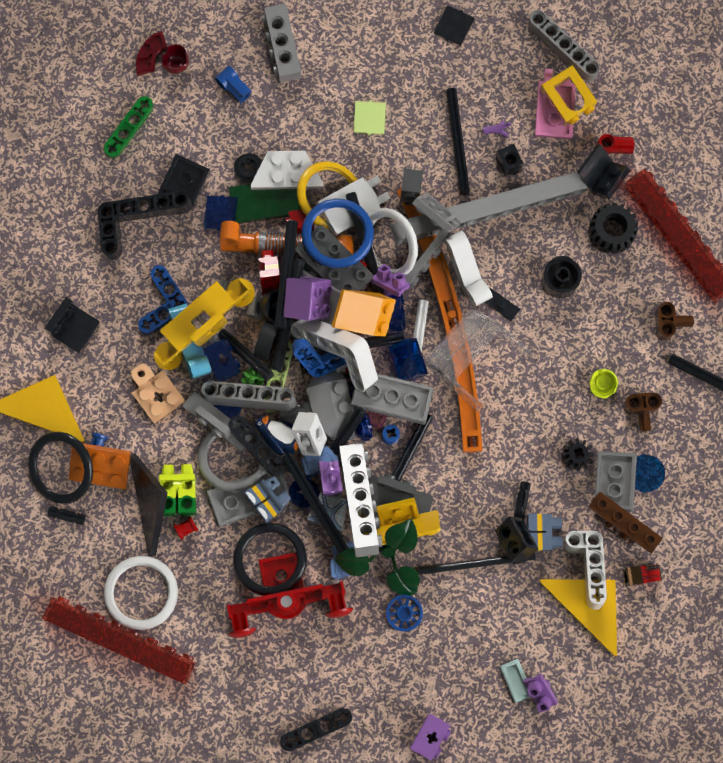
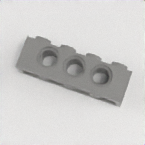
(279, 15)

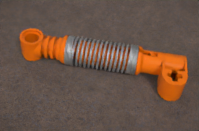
(234, 241)

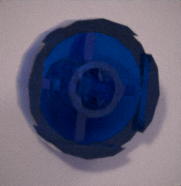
(398, 319)

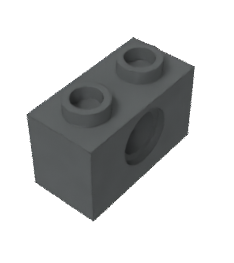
(411, 186)

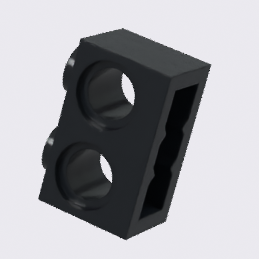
(516, 540)

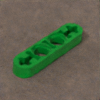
(127, 126)

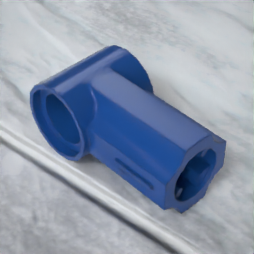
(230, 80)

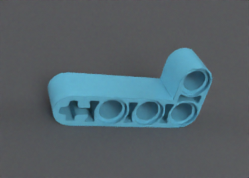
(194, 357)

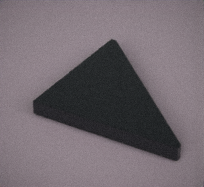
(151, 502)

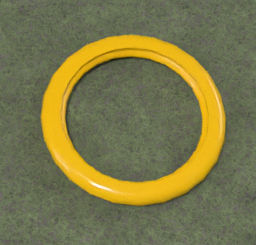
(308, 173)

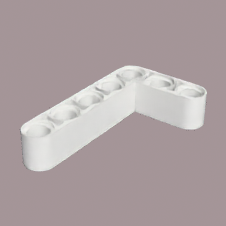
(342, 344)

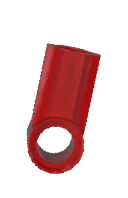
(616, 144)

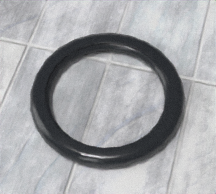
(87, 464)
(265, 528)

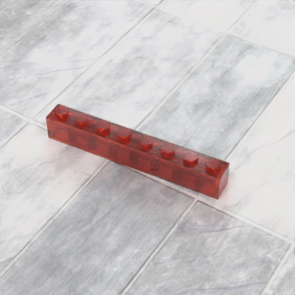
(678, 232)
(119, 640)

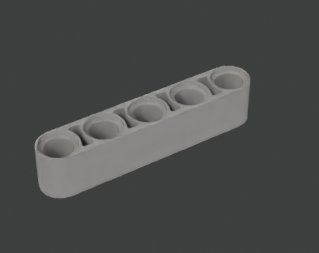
(562, 37)
(242, 390)

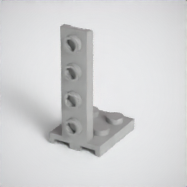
(439, 217)

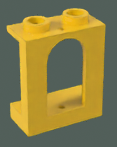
(569, 116)

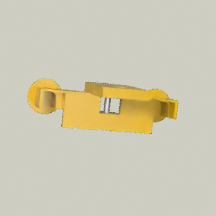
(181, 331)

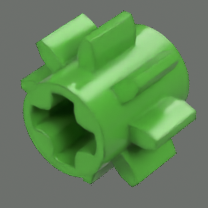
(252, 377)

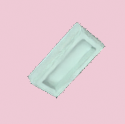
(514, 678)

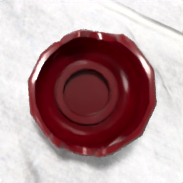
(175, 59)

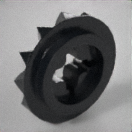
(245, 160)

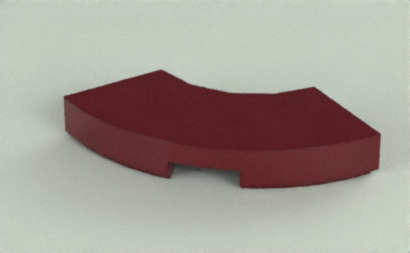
(149, 52)

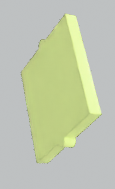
(369, 117)

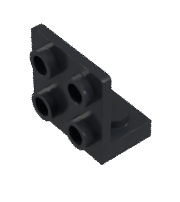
(601, 173)
(71, 325)

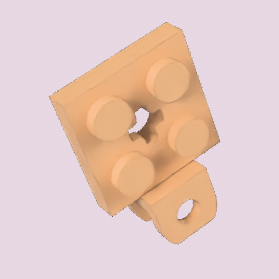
(149, 386)

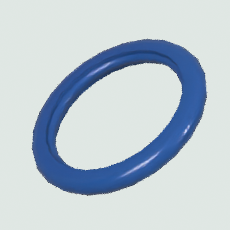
(344, 262)

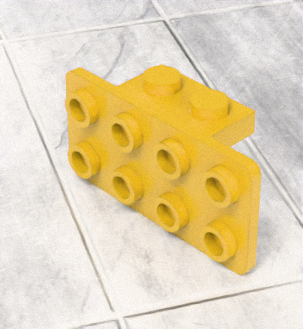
(400, 511)

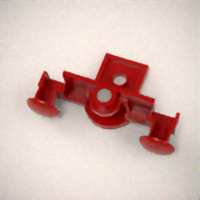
(288, 603)

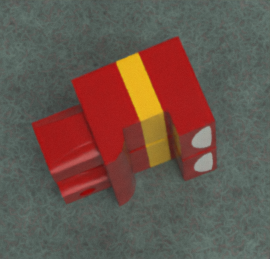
(269, 271)

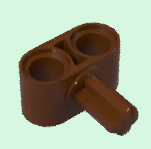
(670, 321)
(643, 408)

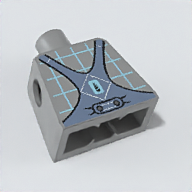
(335, 508)

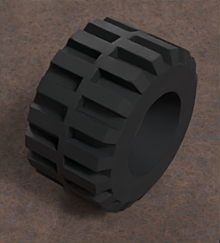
(617, 214)

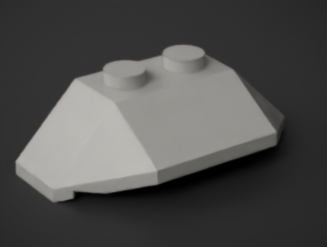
(331, 402)

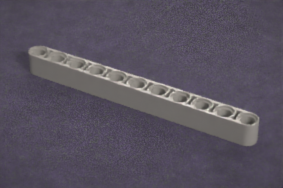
(498, 205)

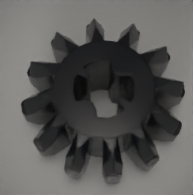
(570, 455)

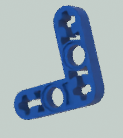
(169, 304)
(316, 366)

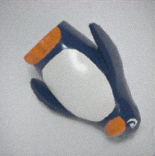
(277, 435)

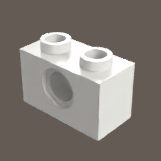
(309, 434)

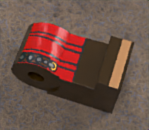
(642, 575)

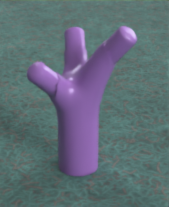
(497, 128)

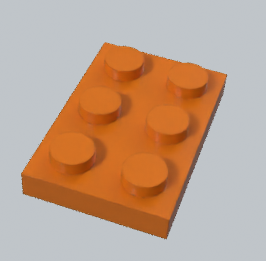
(109, 466)

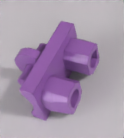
(389, 282)
(330, 478)
(540, 691)

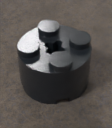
(568, 269)

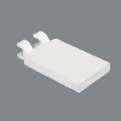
(340, 218)

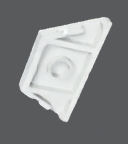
(283, 171)

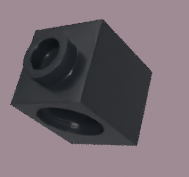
(509, 152)

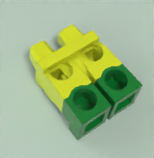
(179, 485)

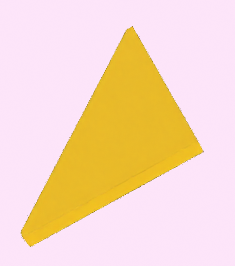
(43, 407)
(600, 622)

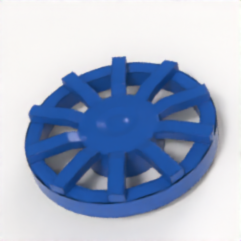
(404, 613)

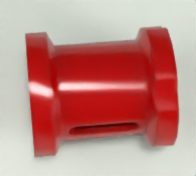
(185, 528)

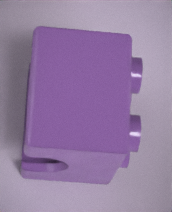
(307, 298)

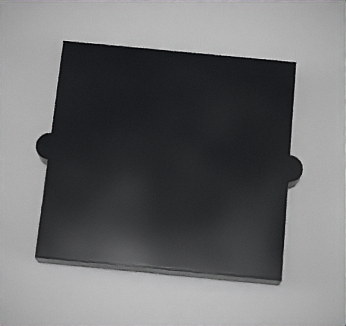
(454, 25)

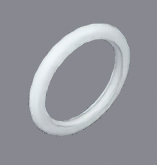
(409, 232)
(161, 616)

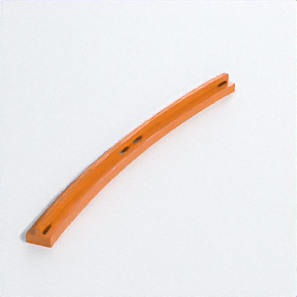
(446, 292)

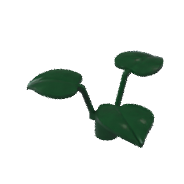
(399, 536)

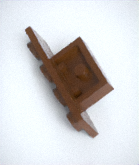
(623, 523)

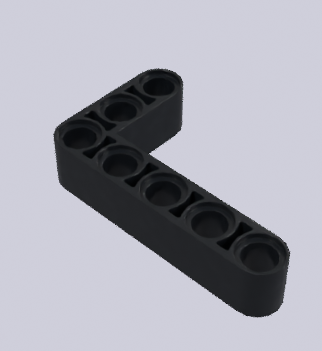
(135, 213)

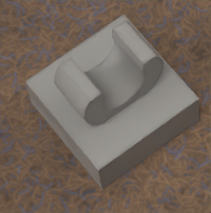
(253, 310)

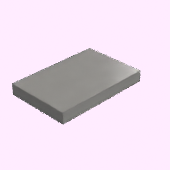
(617, 477)

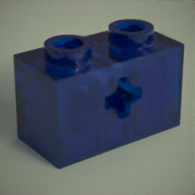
(408, 359)
(221, 370)

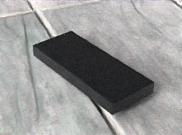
(502, 305)

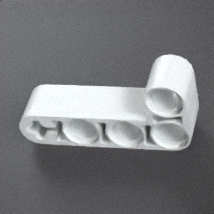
(466, 269)
(590, 569)

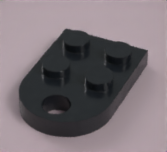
(186, 177)

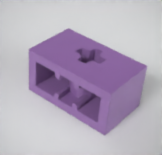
(431, 725)

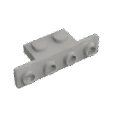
(214, 419)

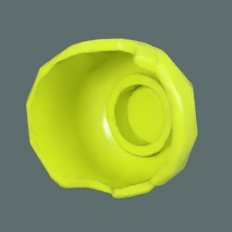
(603, 383)

